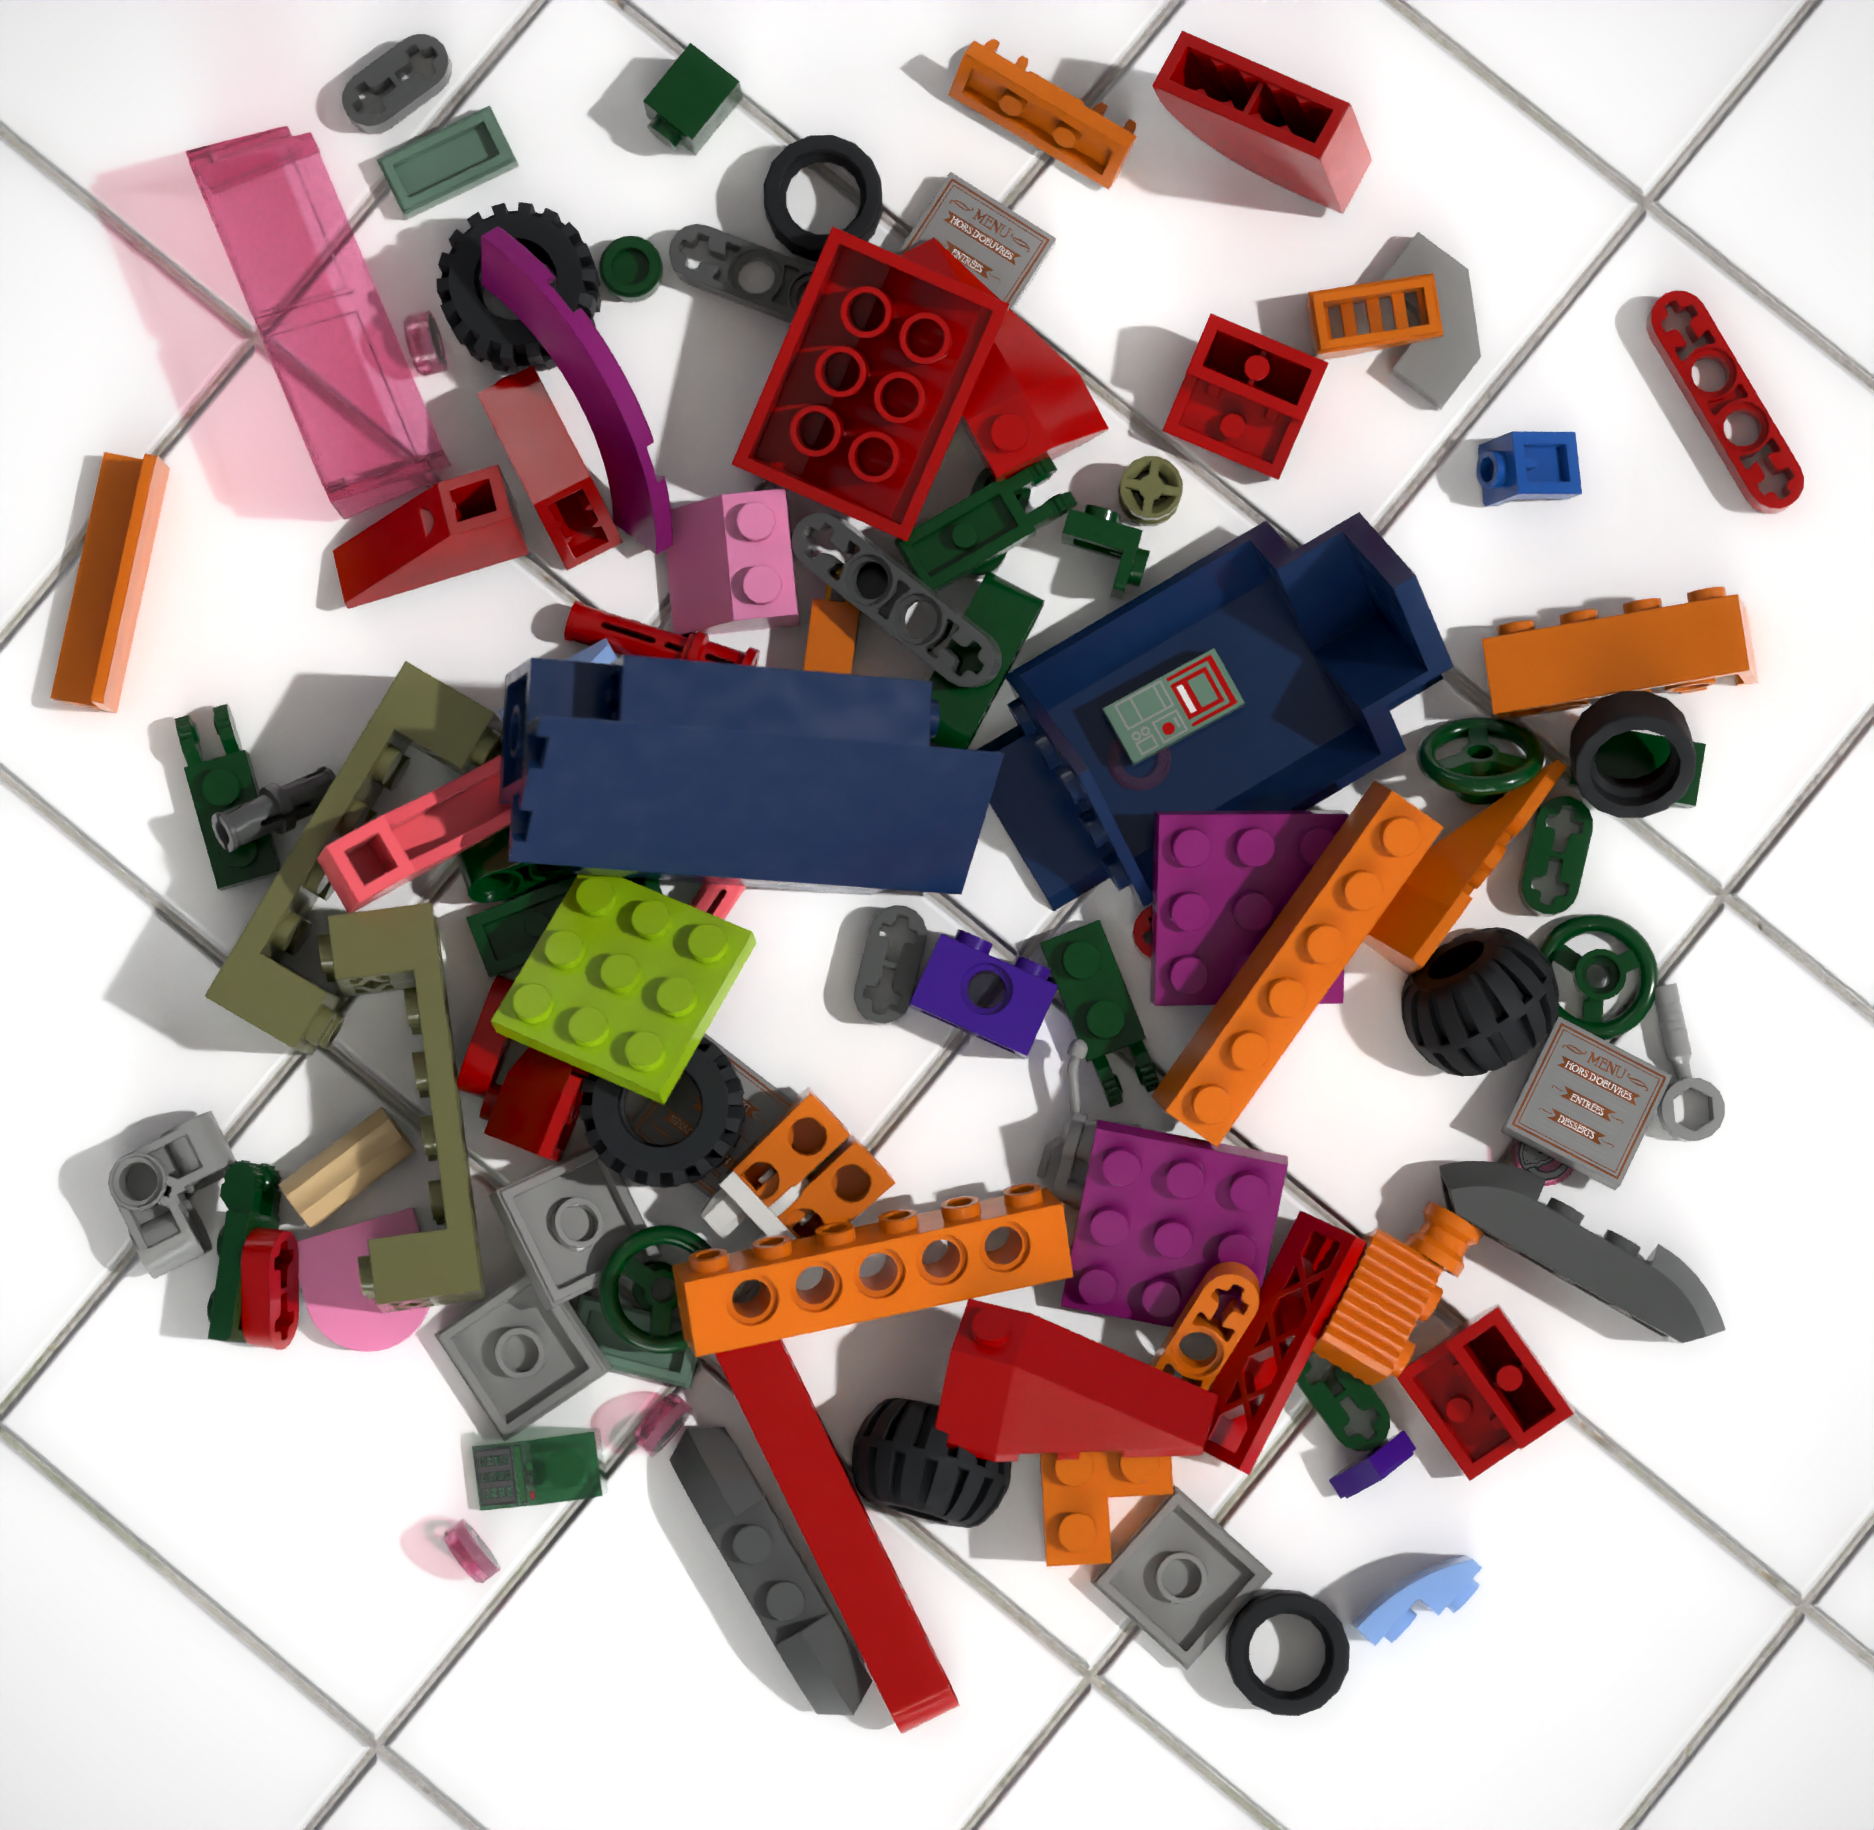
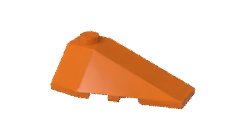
(1449, 873)

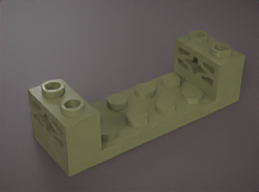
(391, 953)
(252, 980)

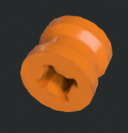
(1444, 1238)

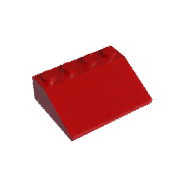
(870, 384)

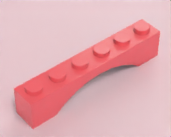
(415, 837)

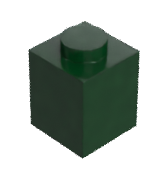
(691, 101)

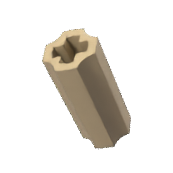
(347, 1167)

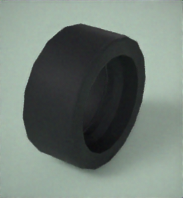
(803, 154)
(1639, 795)
(1336, 1653)

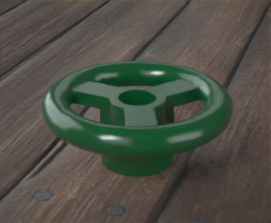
(1480, 771)
(1616, 966)
(620, 1262)

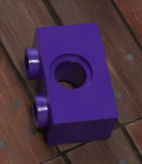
(945, 996)

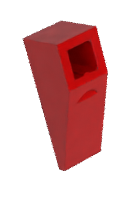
(433, 538)

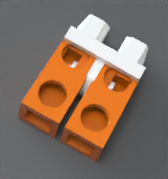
(772, 1180)

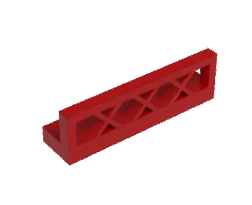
(1280, 1338)

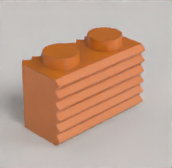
(1380, 1309)

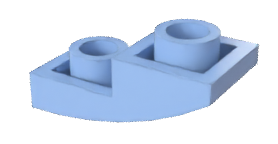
(1437, 1587)

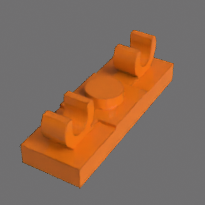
(1042, 113)

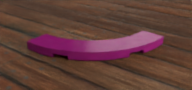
(596, 379)

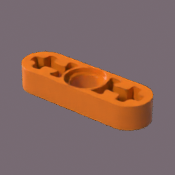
(1206, 1300)

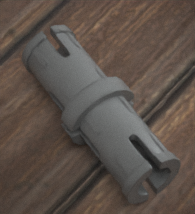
(273, 810)

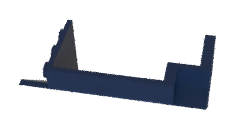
(1313, 645)
(738, 776)

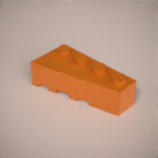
(1633, 651)

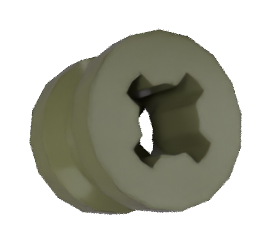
(1153, 479)

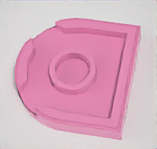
(334, 1290)

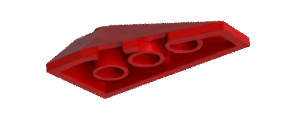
(1027, 395)
(535, 1105)
(1044, 1389)

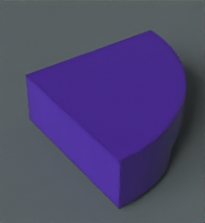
(1373, 1466)

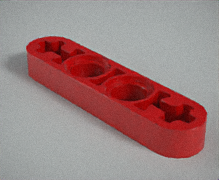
(1734, 397)

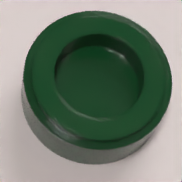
(631, 269)

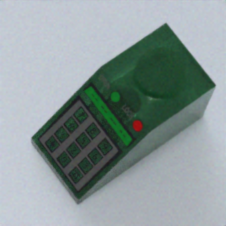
(540, 1470)

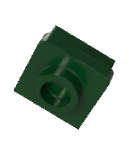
(1101, 533)

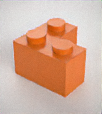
(1078, 1503)

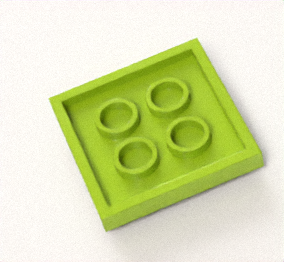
(624, 983)

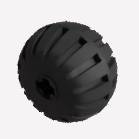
(1480, 1002)
(908, 1468)

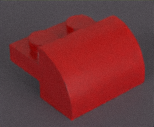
(1245, 396)
(1484, 1392)

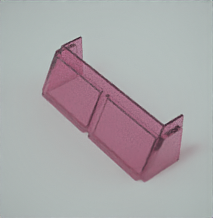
(319, 317)

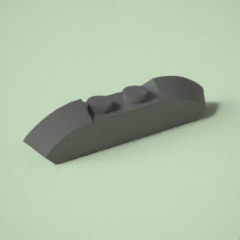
(1654, 1293)
(770, 1571)

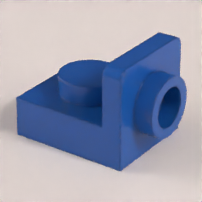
(1529, 467)

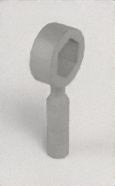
(1679, 1054)

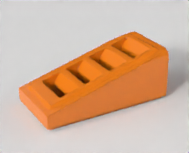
(1344, 297)

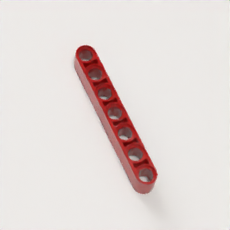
(839, 1533)

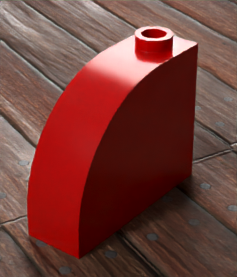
(1265, 121)

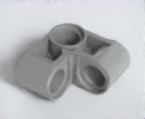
(166, 1225)

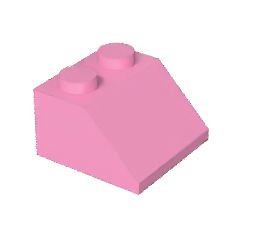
(732, 564)

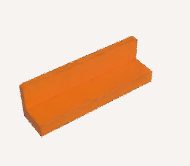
(110, 581)

